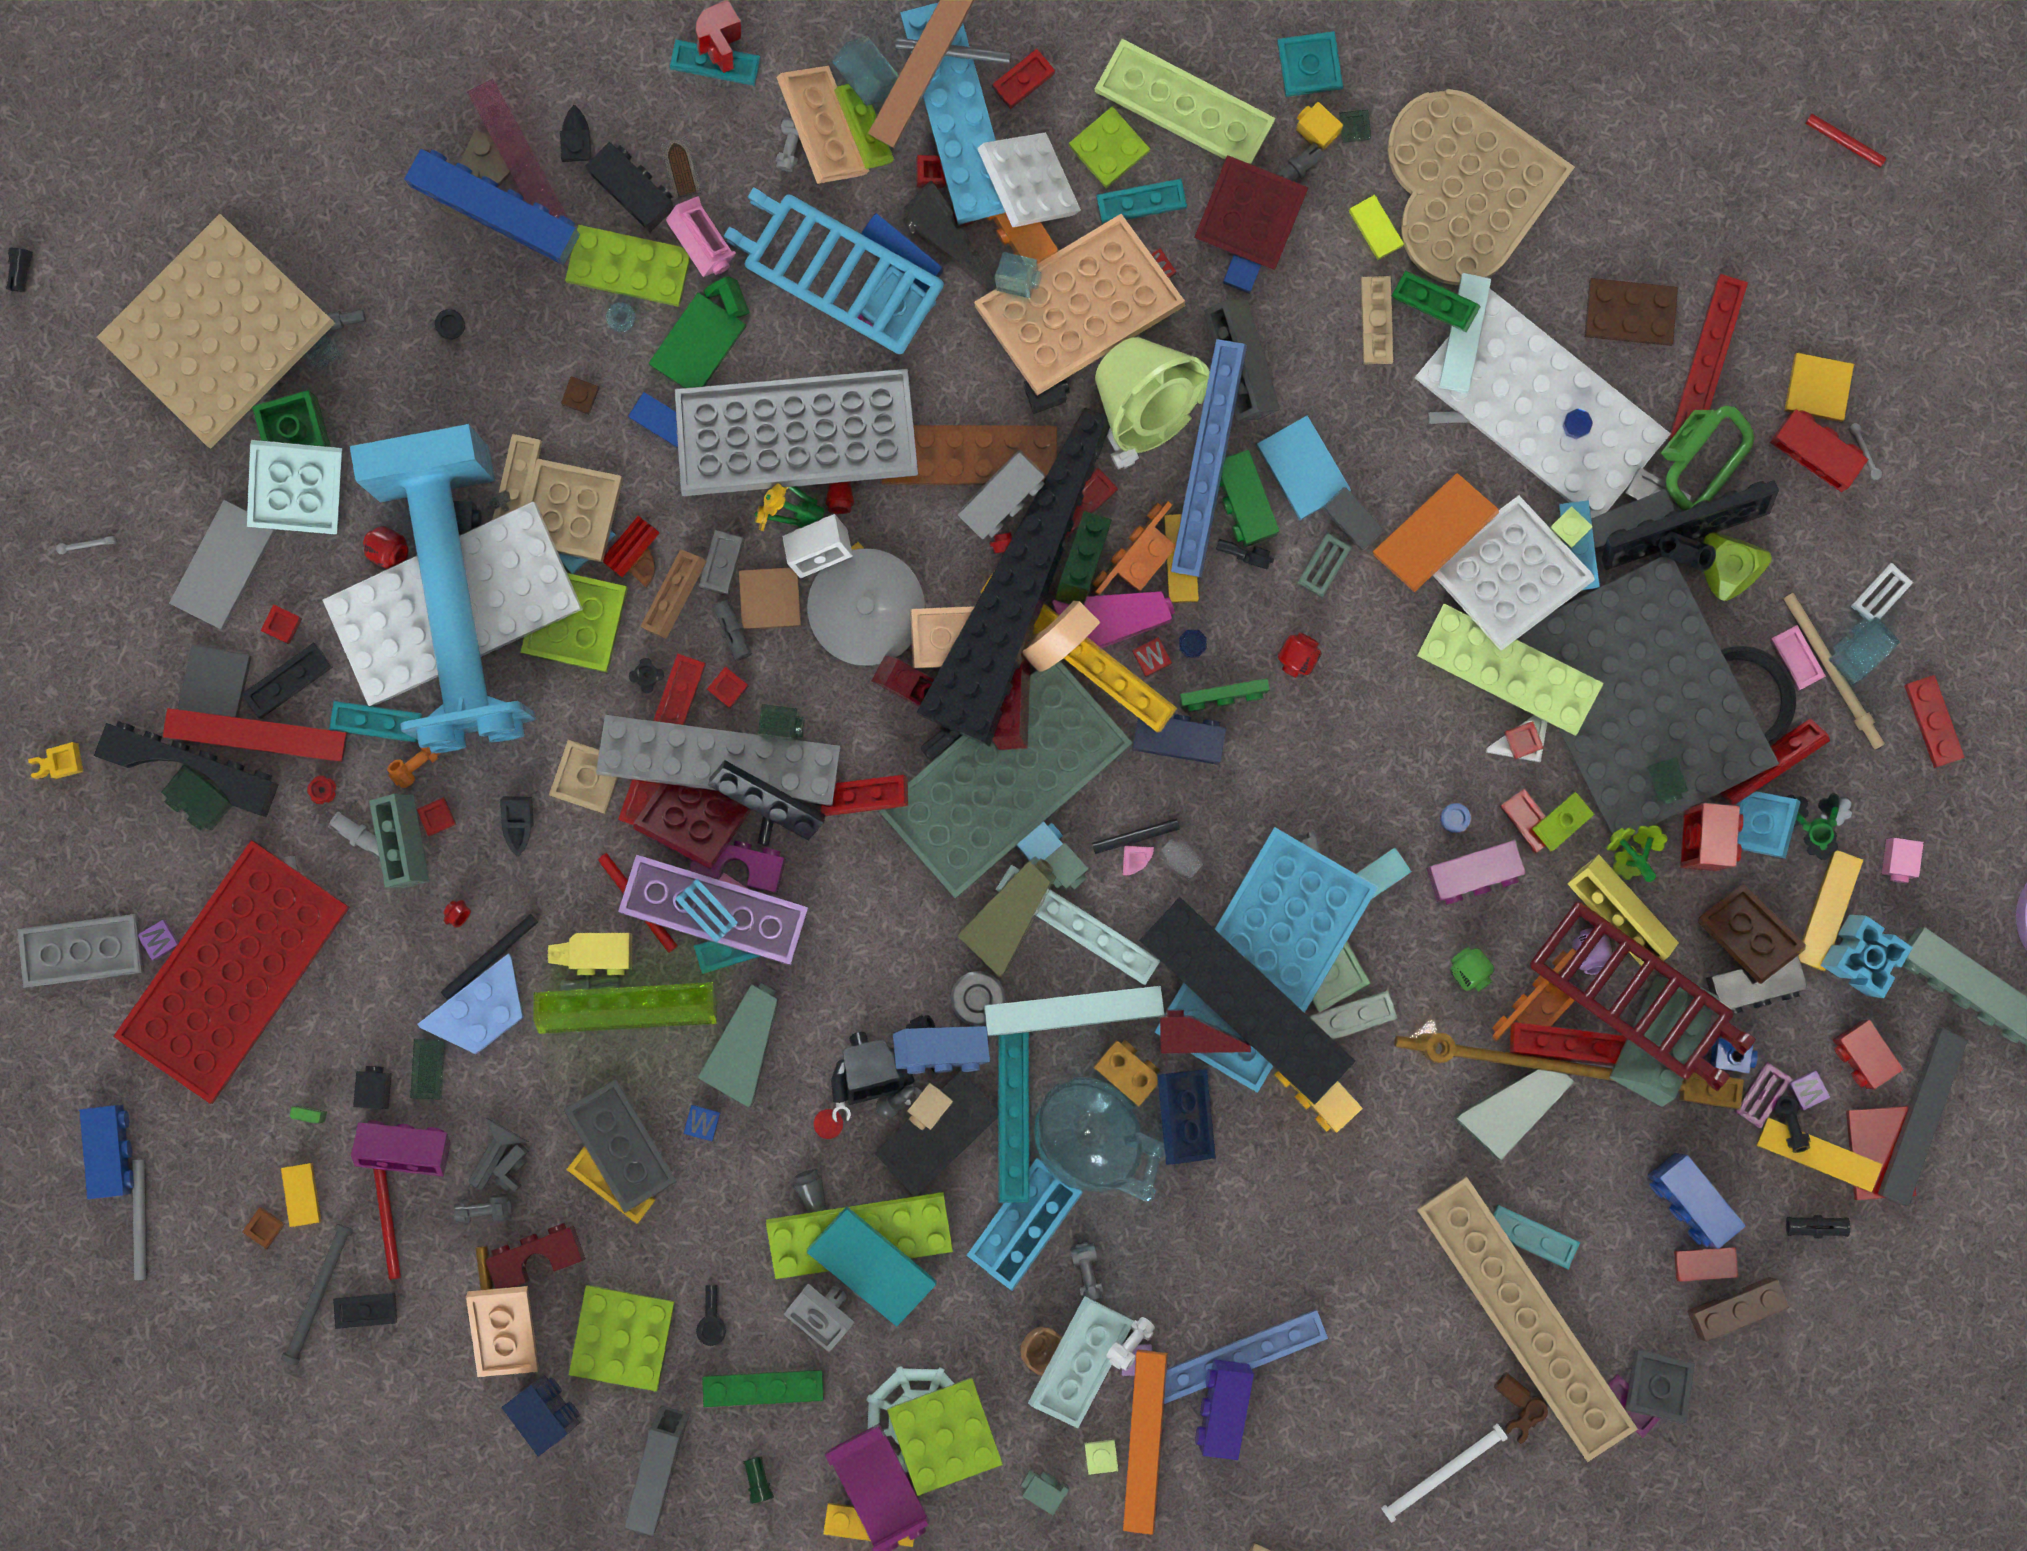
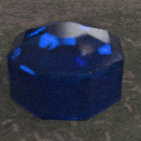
(1577, 424)
(1192, 643)

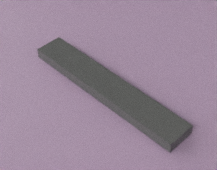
(1923, 1117)

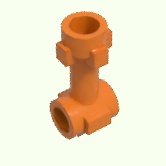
(402, 774)

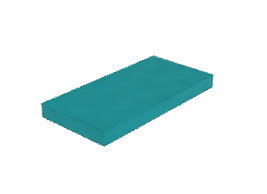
(871, 1266)

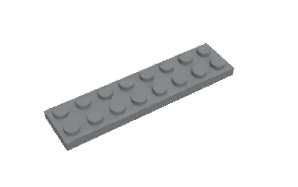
(692, 754)

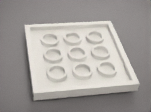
(1513, 574)

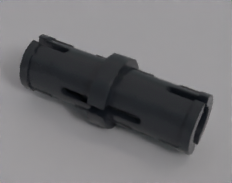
(1837, 1227)

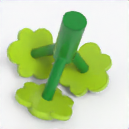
(1629, 862)

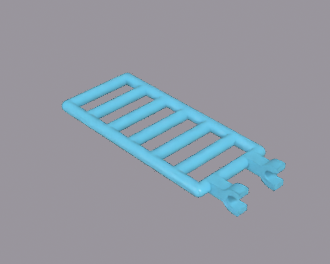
(825, 304)

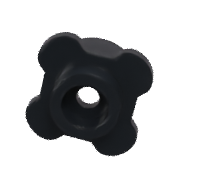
(646, 667)

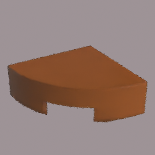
(644, 568)

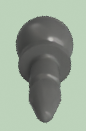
(890, 1105)

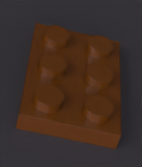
(1631, 311)
(1751, 933)

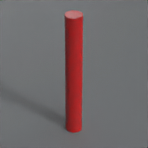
(1845, 140)

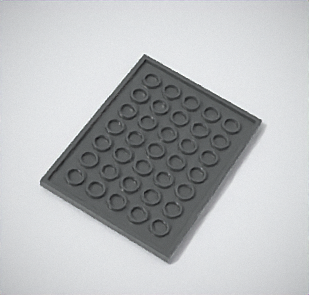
(1660, 696)

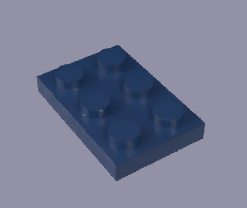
(1186, 1116)

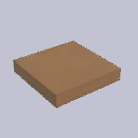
(769, 598)

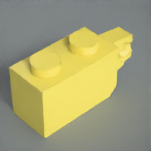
(594, 952)

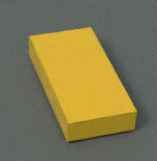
(301, 1195)

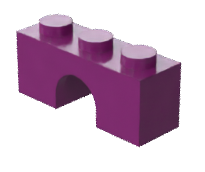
(764, 867)

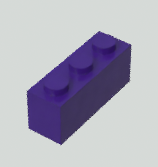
(1224, 1409)

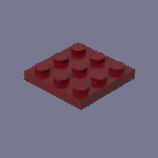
(1251, 212)
(692, 821)

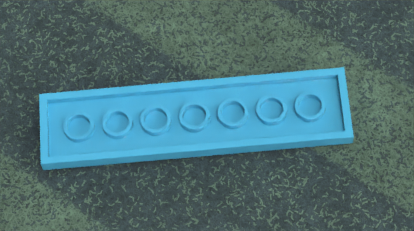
(958, 125)

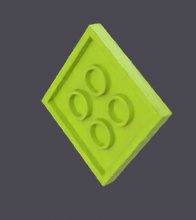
(586, 636)
(621, 1338)
(944, 1436)

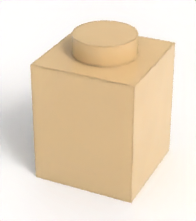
(929, 1107)

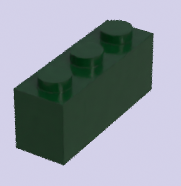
(1083, 558)

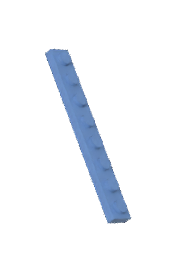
(1208, 458)

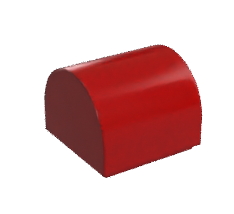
(929, 169)

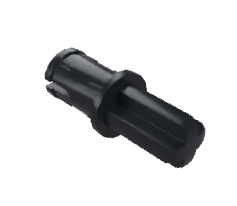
(939, 742)

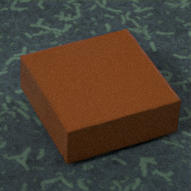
(263, 1228)

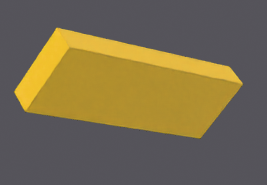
(1181, 587)
(587, 1172)

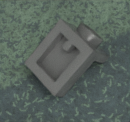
(513, 1161)

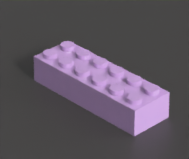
(764, 925)

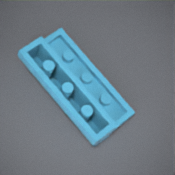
(1024, 1229)

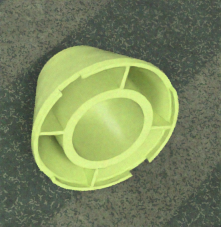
(1149, 392)

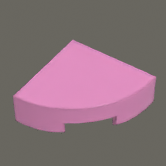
(1136, 858)

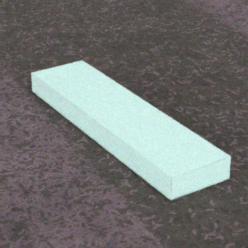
(1463, 346)

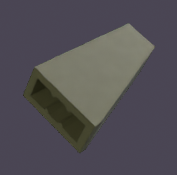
(1006, 919)

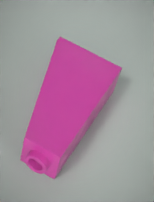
(1124, 615)

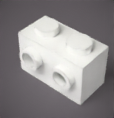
(817, 546)

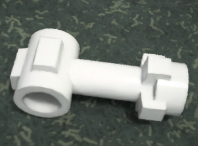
(1120, 457)
(1122, 1355)

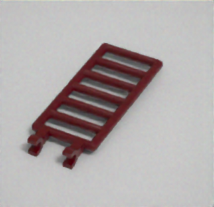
(1714, 1076)

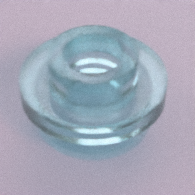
(618, 308)

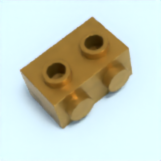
(1128, 1072)

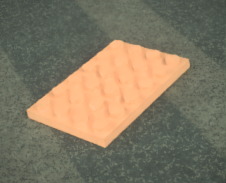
(1085, 305)

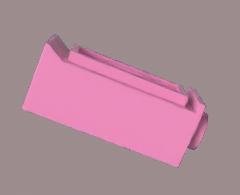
(700, 237)

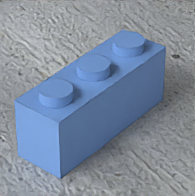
(941, 1049)

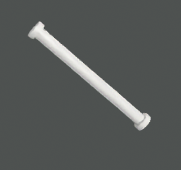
(1444, 1473)

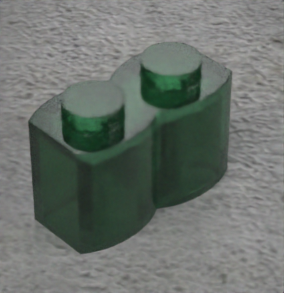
(197, 798)

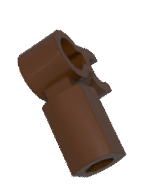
(1533, 1409)

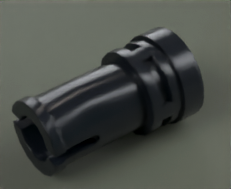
(19, 262)

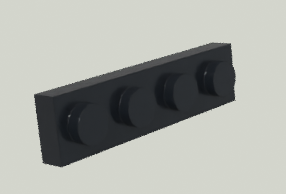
(766, 800)

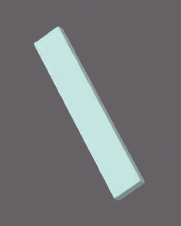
(1093, 934)
(1073, 1011)

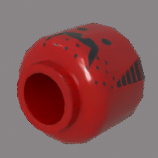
(385, 547)
(1299, 654)

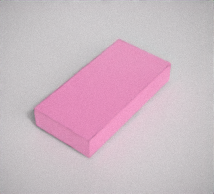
(1797, 657)

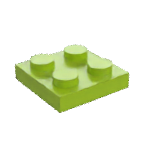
(1109, 147)

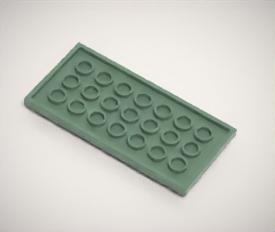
(986, 800)

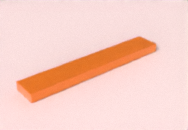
(1145, 1442)

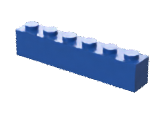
(492, 206)

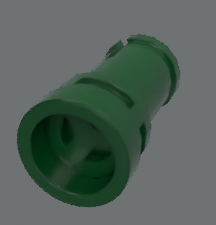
(757, 1480)

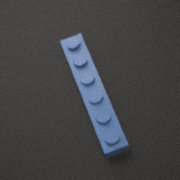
(1253, 1350)

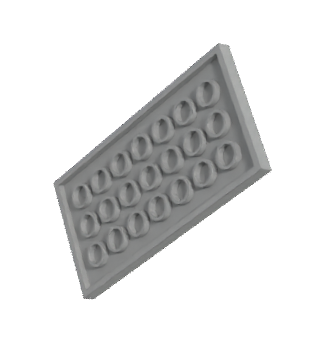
(795, 432)

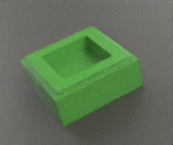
(308, 1114)

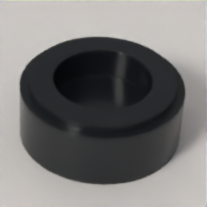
(449, 324)

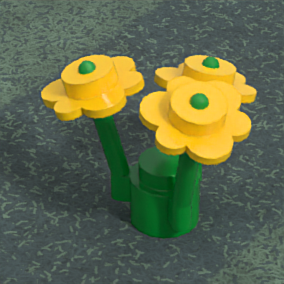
(774, 500)

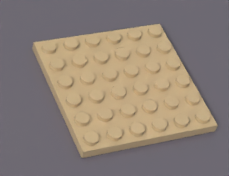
(215, 330)

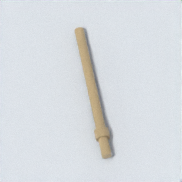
(1864, 720)

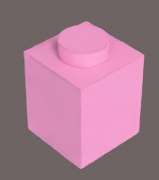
(1902, 859)

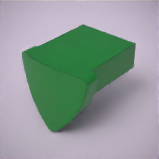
(730, 294)

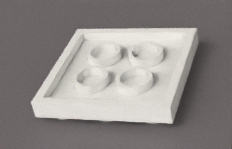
(1028, 179)

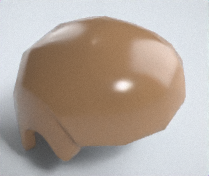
(1039, 1348)

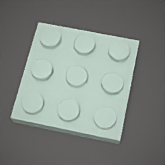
(294, 487)

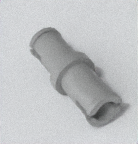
(356, 834)

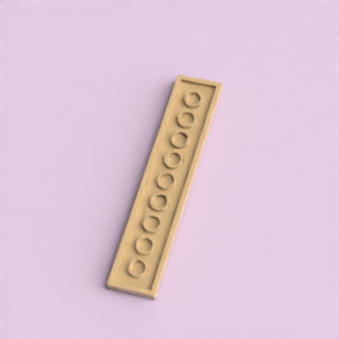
(1527, 1319)

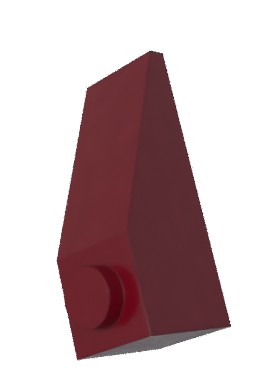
(1191, 1035)

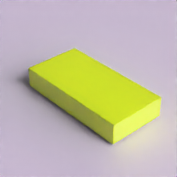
(1376, 227)

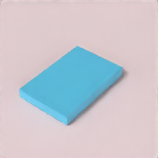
(1302, 467)

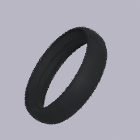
(1783, 680)

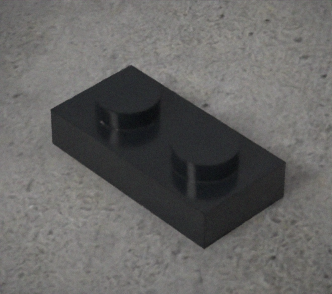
(365, 1310)

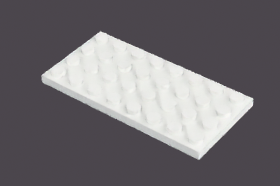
(1520, 398)
(513, 591)

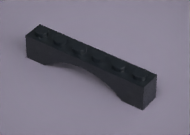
(129, 749)

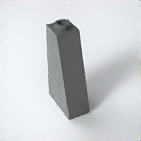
(656, 1470)

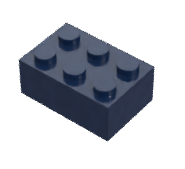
(542, 1414)

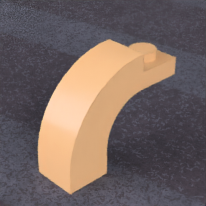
(1060, 636)

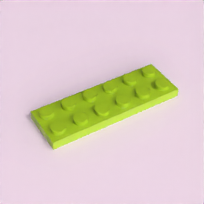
(911, 1224)

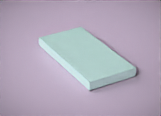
(1080, 1362)

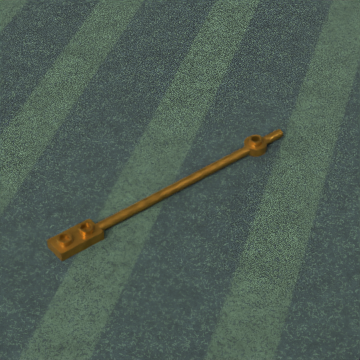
(1692, 1089)

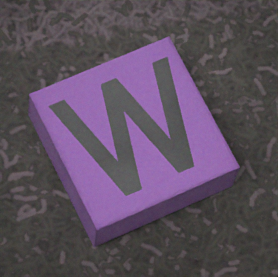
(158, 940)
(1809, 1090)

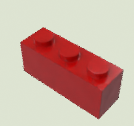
(1819, 450)

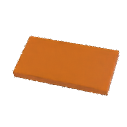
(1435, 532)

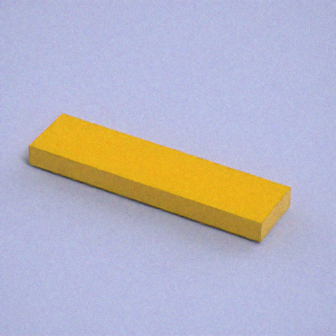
(1829, 908)
(1822, 1156)

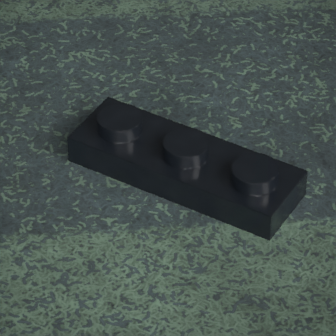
(287, 680)

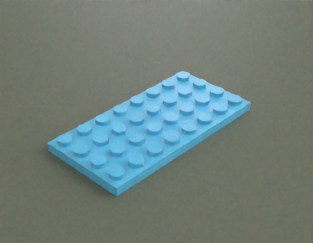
(1291, 926)

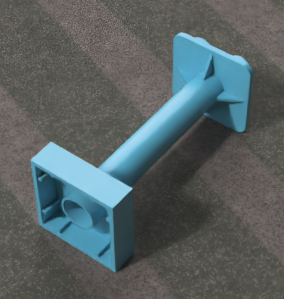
(424, 472)

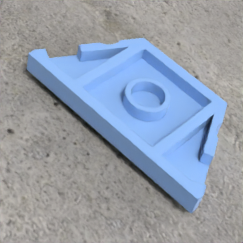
(479, 1010)

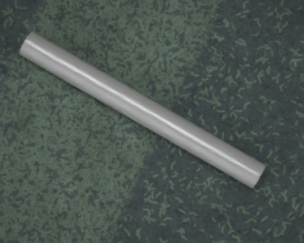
(139, 1219)

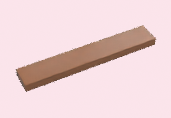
(919, 70)

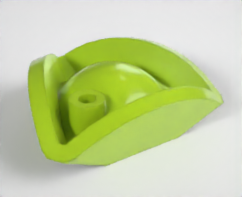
(1735, 565)

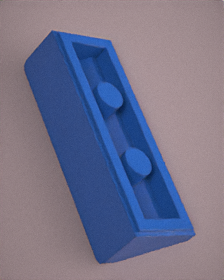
(890, 238)

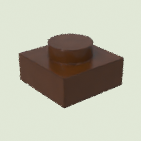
(580, 395)

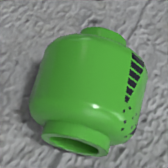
(1472, 969)

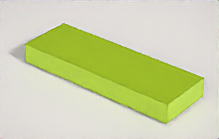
(860, 120)

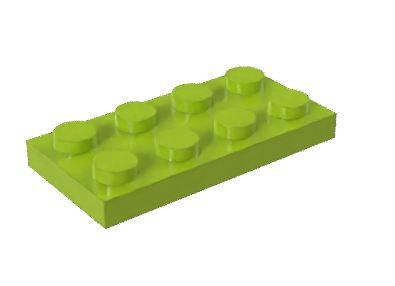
(628, 266)

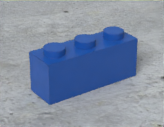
(106, 1151)

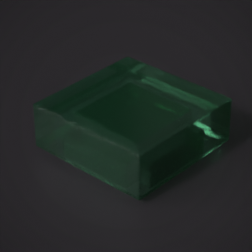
(1355, 126)

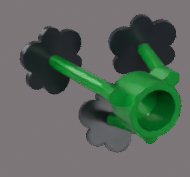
(1820, 833)

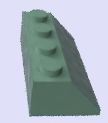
(1643, 1072)

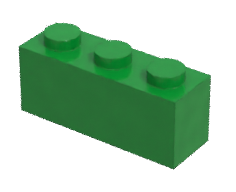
(1246, 500)

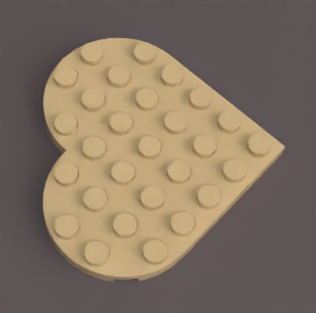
(1470, 182)

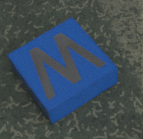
(702, 1123)

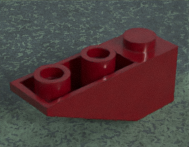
(902, 680)

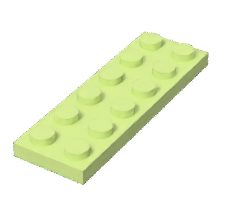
(1184, 103)
(1513, 674)

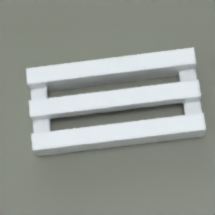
(1865, 611)

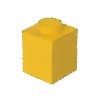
(1318, 125)

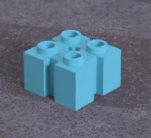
(1866, 956)

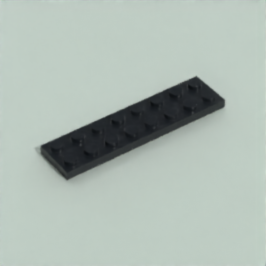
(1247, 1000)

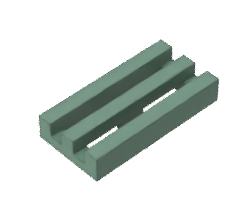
(1336, 544)

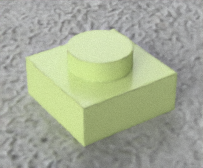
(1571, 527)
(1101, 1457)

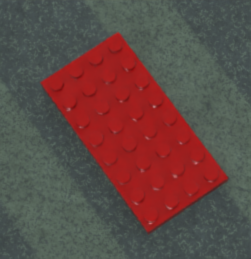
(231, 972)

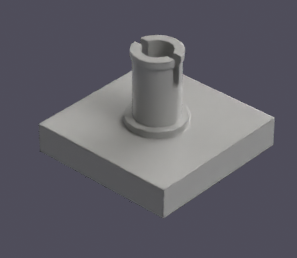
(820, 1316)

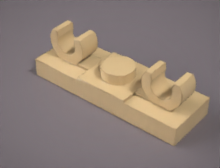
(1377, 320)

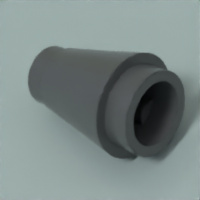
(810, 1189)

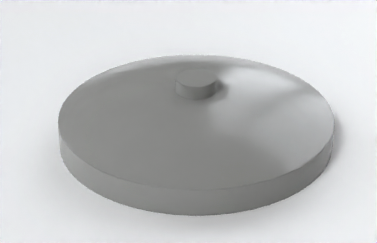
(864, 607)

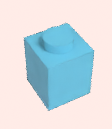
(1041, 842)

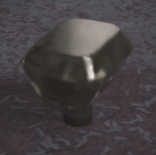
(500, 500)

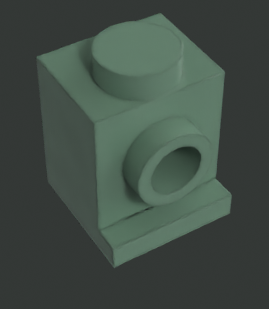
(1043, 1491)

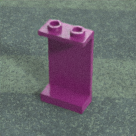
(878, 1488)

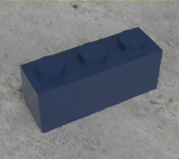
(1182, 739)

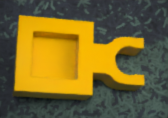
(60, 762)

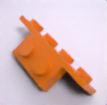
(1142, 556)
(1542, 1006)

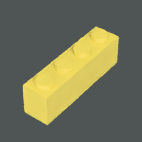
(1614, 901)

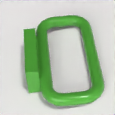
(1689, 441)

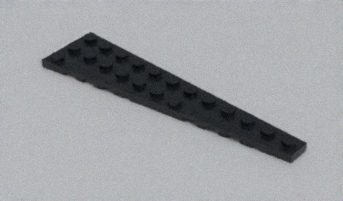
(990, 645)

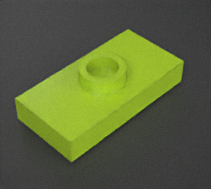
(1563, 821)

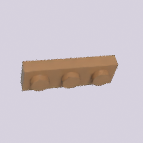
(673, 594)

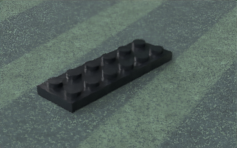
(1693, 523)

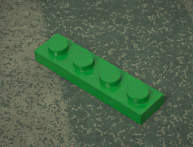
(763, 1388)

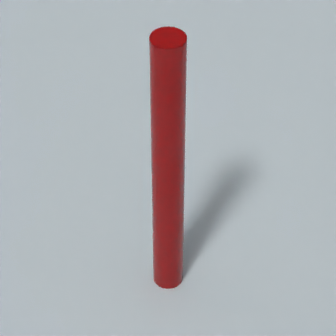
(621, 881)
(387, 1224)

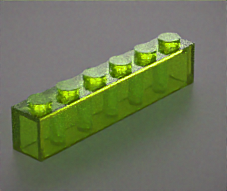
(625, 1008)

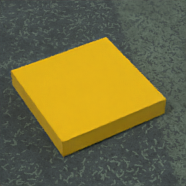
(1819, 387)

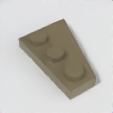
(483, 160)

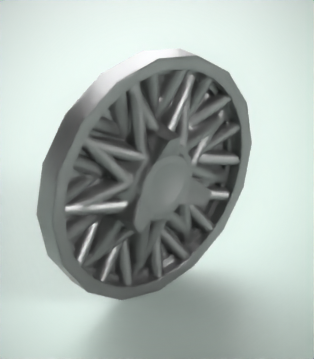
(970, 1004)

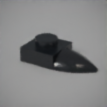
(575, 137)
(516, 821)

